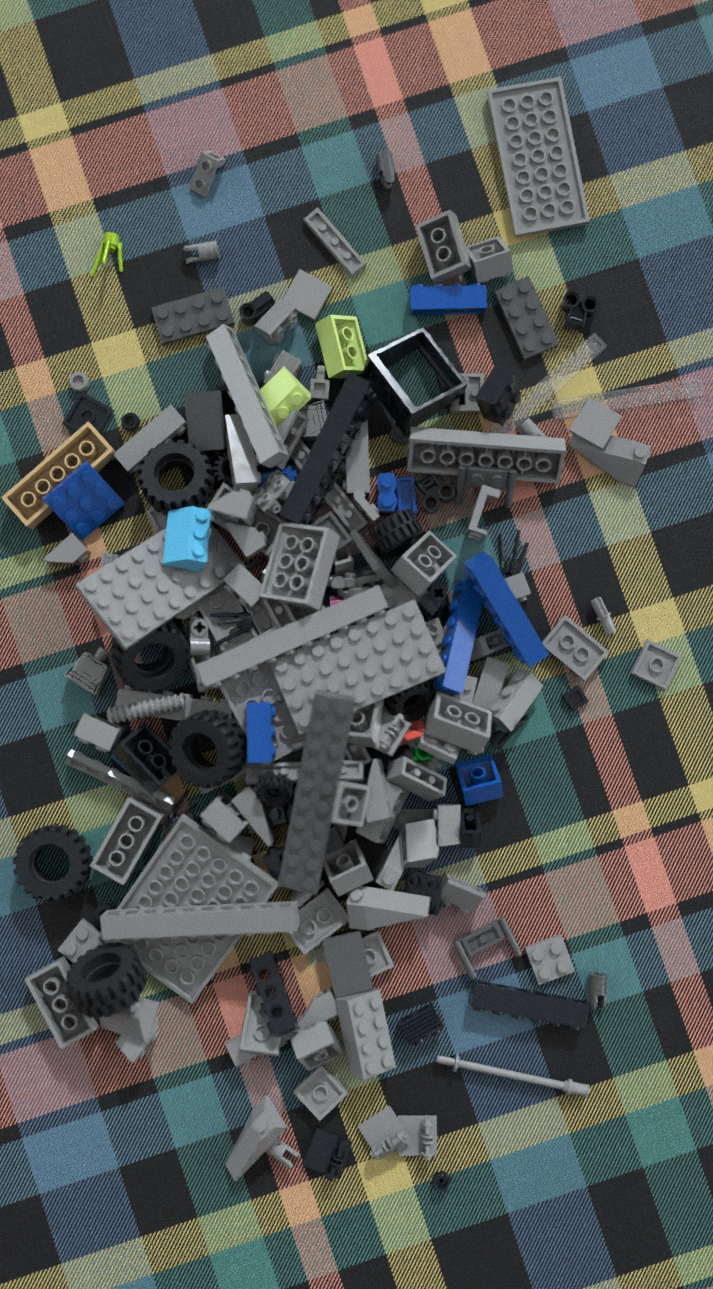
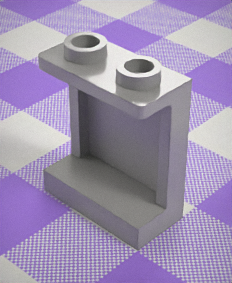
(485, 494)

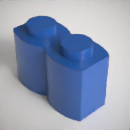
(386, 489)

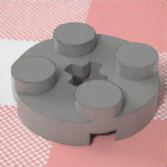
(354, 590)

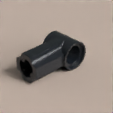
(257, 306)

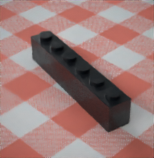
(529, 1004)

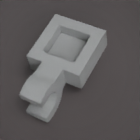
(320, 387)

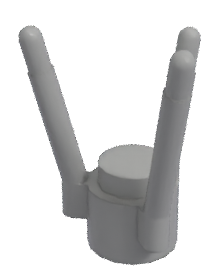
(200, 685)

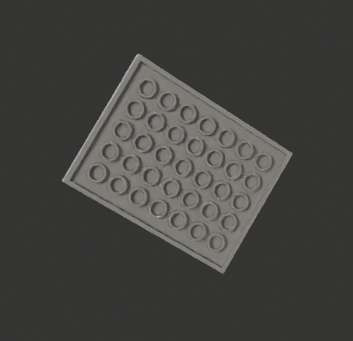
(192, 871)

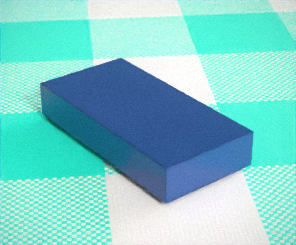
(406, 494)

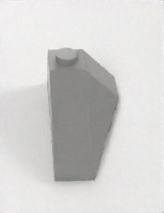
(620, 457)

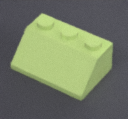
(341, 345)
(283, 395)

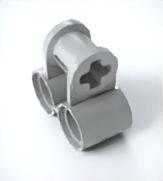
(198, 640)

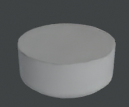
(79, 381)

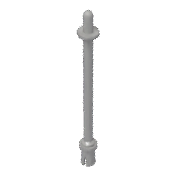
(567, 1086)

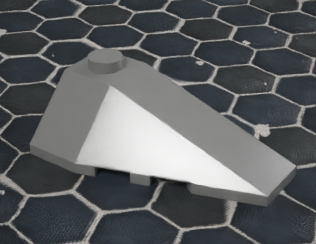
(366, 725)
(377, 907)
(256, 1137)

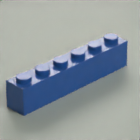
(459, 638)

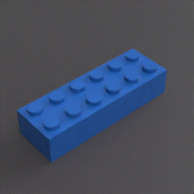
(506, 609)

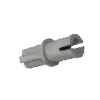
(603, 615)

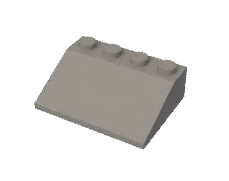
(299, 565)

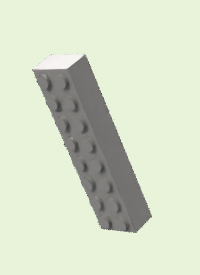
(446, 449)

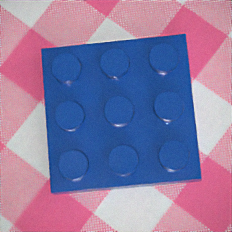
(83, 500)

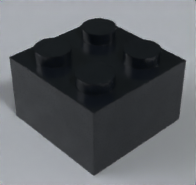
(498, 396)

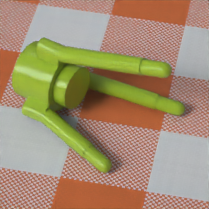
(108, 244)

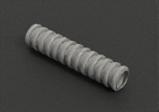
(146, 708)

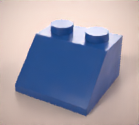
(479, 780)

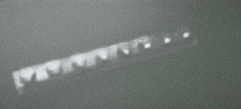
(551, 384)
(631, 397)

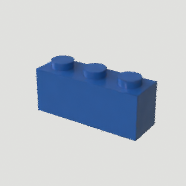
(260, 732)

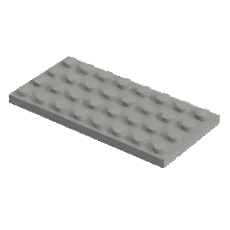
(538, 157)
(141, 594)
(361, 662)

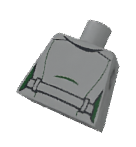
(317, 416)
(90, 671)

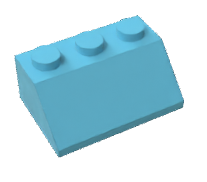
(187, 538)

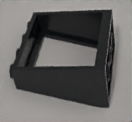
(390, 392)

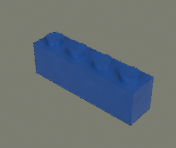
(448, 299)

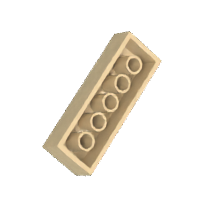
(27, 495)

